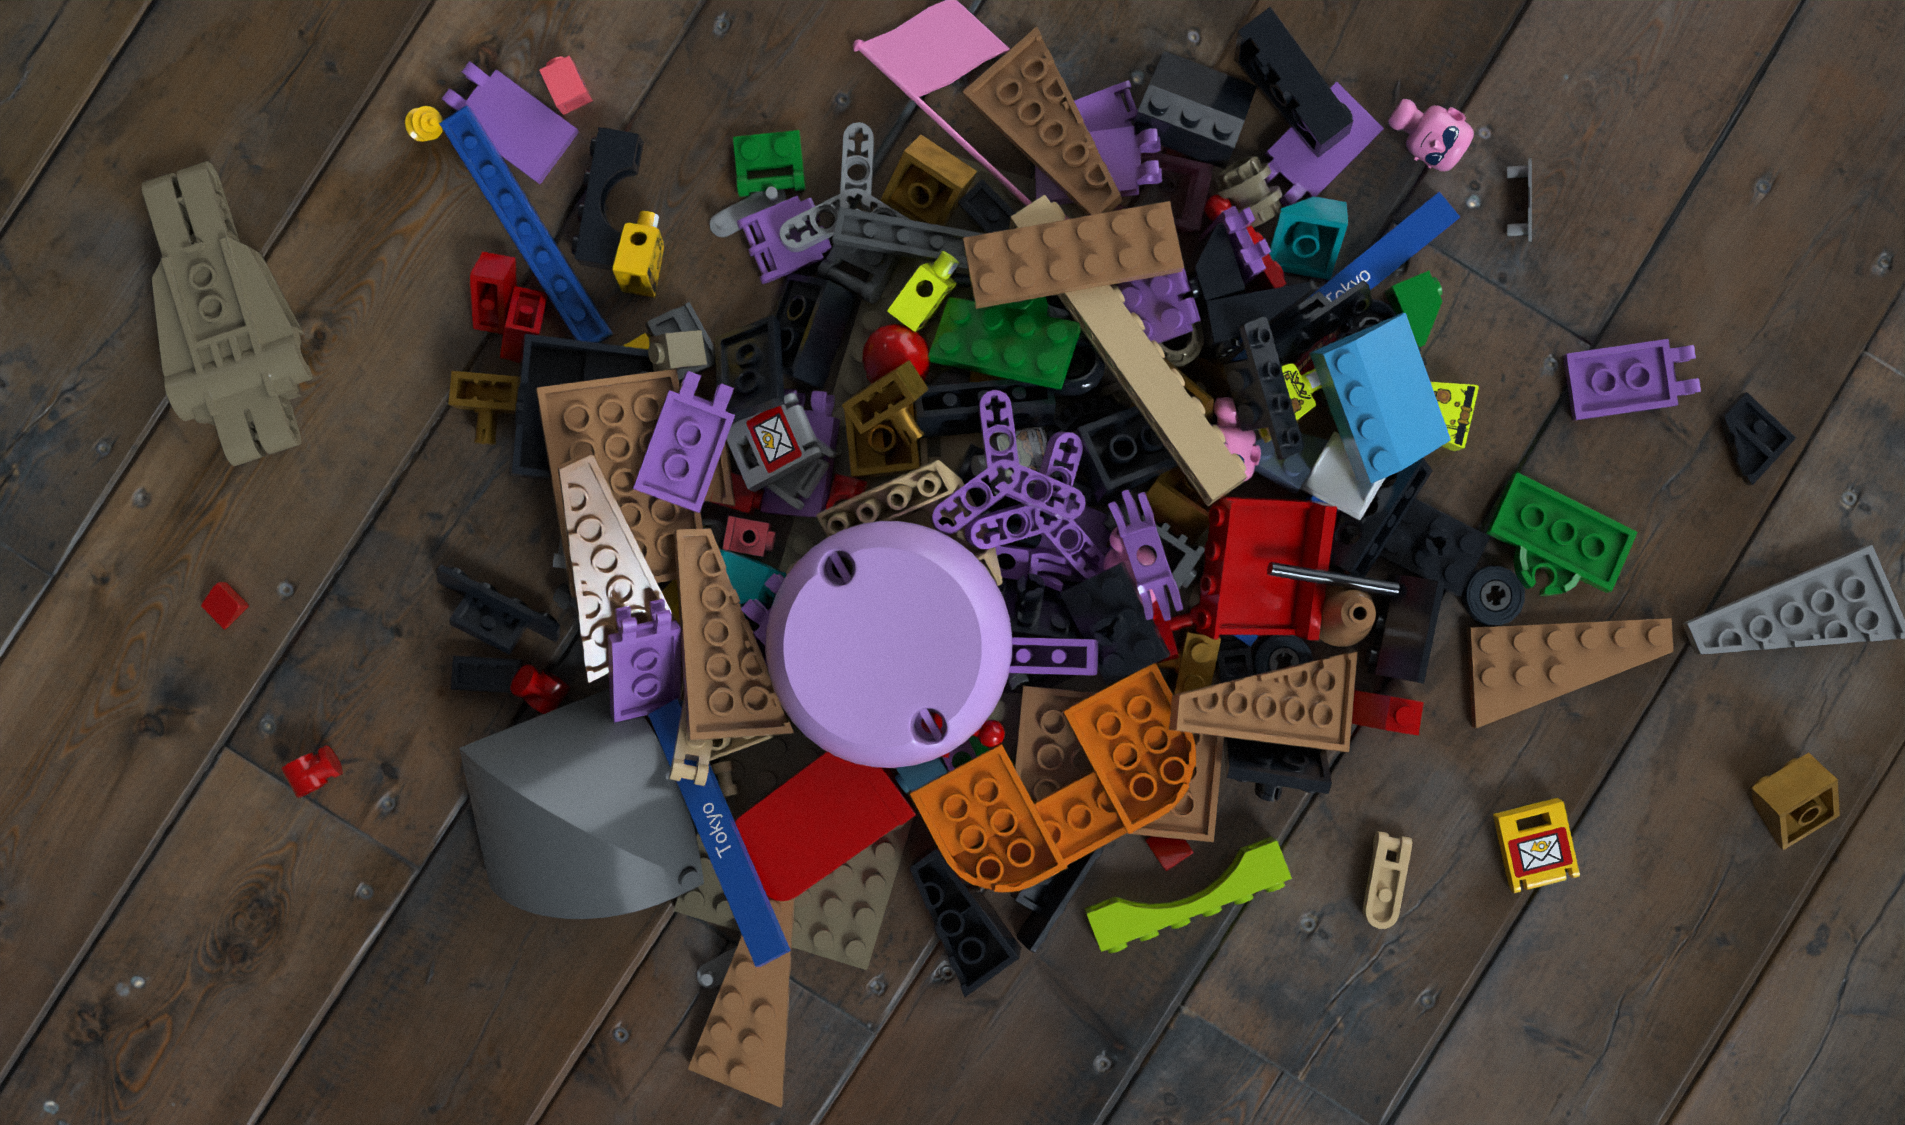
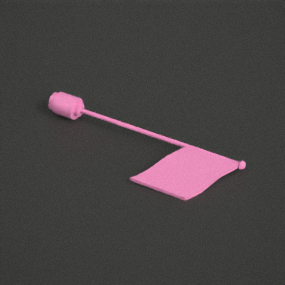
(933, 53)

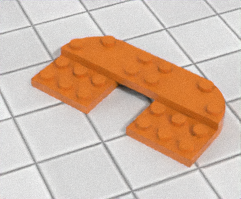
(1009, 843)

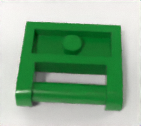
(767, 153)

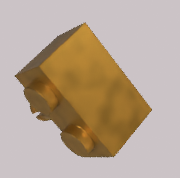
(487, 396)
(887, 401)
(1195, 662)

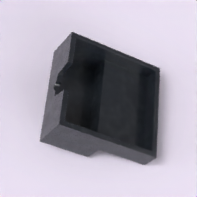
(557, 362)

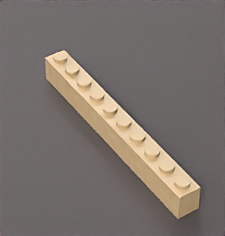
(1147, 377)

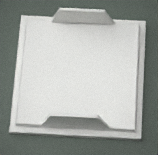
(1335, 481)

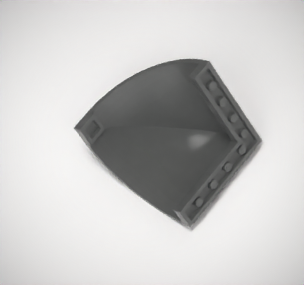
(581, 814)

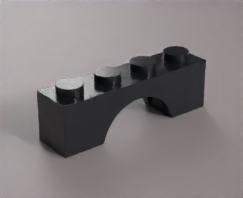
(615, 157)

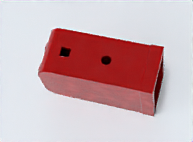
(820, 822)

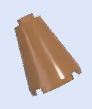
(1346, 616)

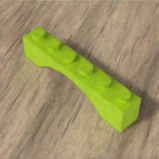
(1252, 870)

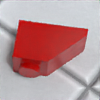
(491, 291)
(523, 318)
(1387, 712)

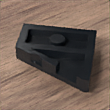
(1753, 437)

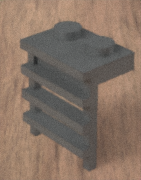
(1187, 557)

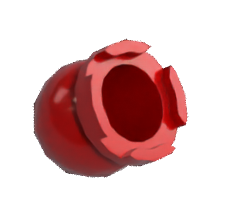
(892, 347)

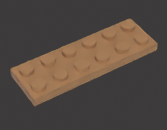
(1073, 254)

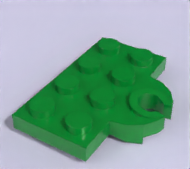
(1006, 341)
(1559, 538)

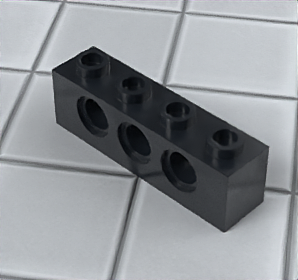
(955, 407)
(1378, 528)

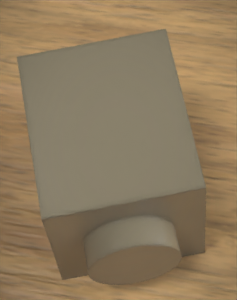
(677, 350)

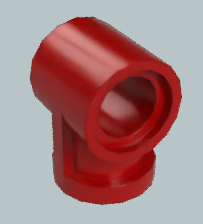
(844, 489)
(540, 690)
(312, 771)

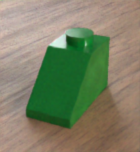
(1420, 301)

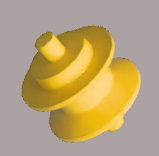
(423, 123)

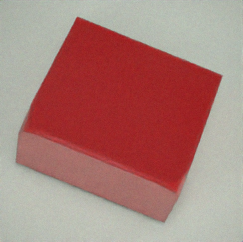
(224, 604)
(1169, 850)

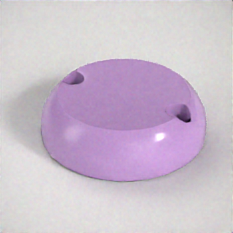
(884, 647)

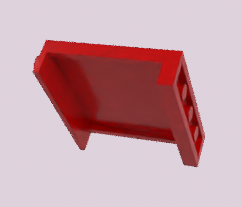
(1241, 543)

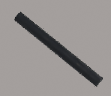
(1333, 578)

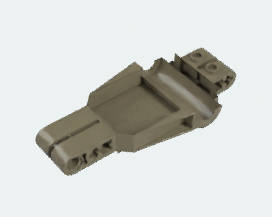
(222, 320)

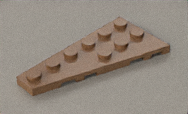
(721, 660)
(1286, 706)

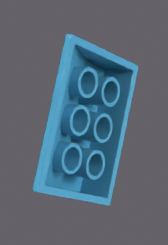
(1381, 399)

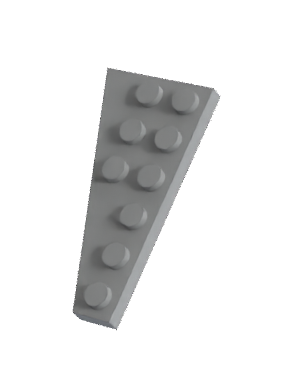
(1821, 606)

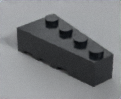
(1291, 82)
(964, 920)

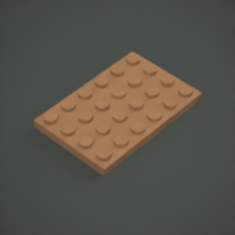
(615, 423)
(1052, 757)

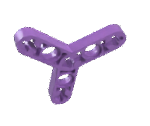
(1019, 479)
(1033, 524)

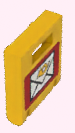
(1537, 853)

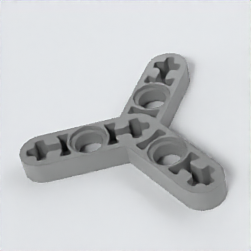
(849, 190)

